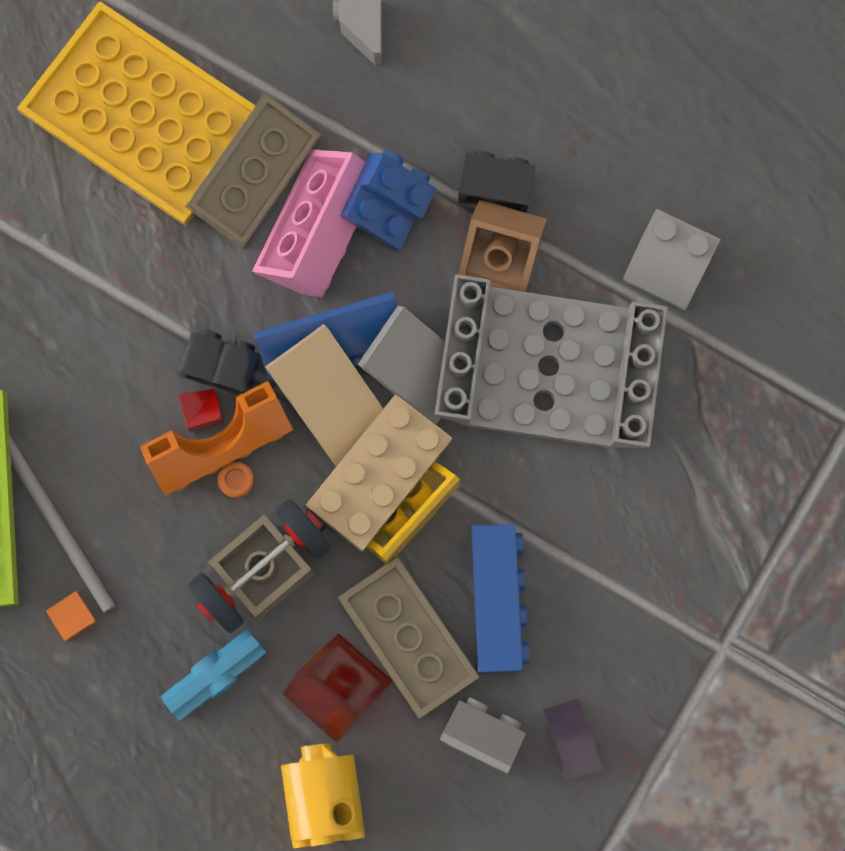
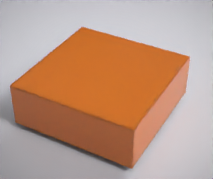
(71, 616)

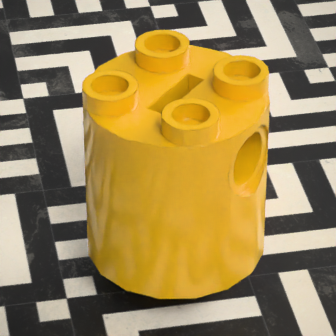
(322, 797)

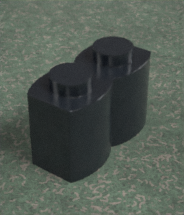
(219, 363)

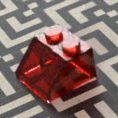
(337, 687)

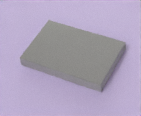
(407, 361)

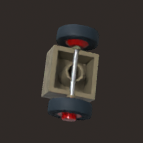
(260, 567)

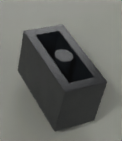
(496, 181)

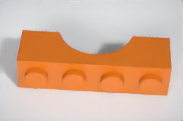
(181, 460)

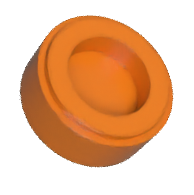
(236, 480)

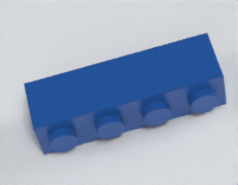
(497, 598)

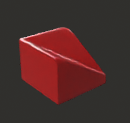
(201, 409)

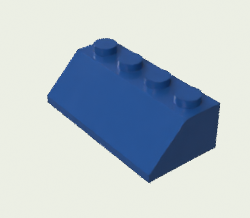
(351, 325)

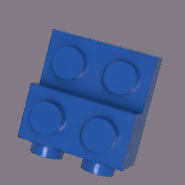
(388, 199)

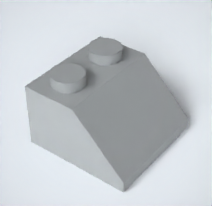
(670, 259)
(483, 736)

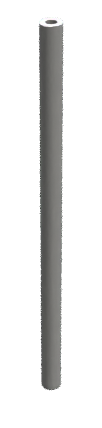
(60, 529)

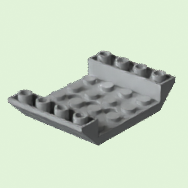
(603, 361)

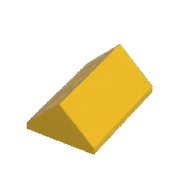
(414, 512)

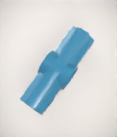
(213, 675)

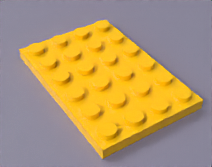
(136, 110)

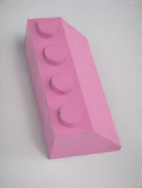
(309, 230)

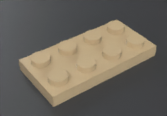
(378, 473)

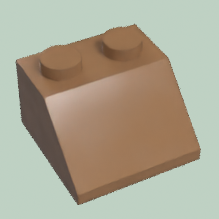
(502, 246)

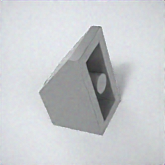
(361, 25)

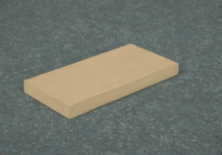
(326, 392)

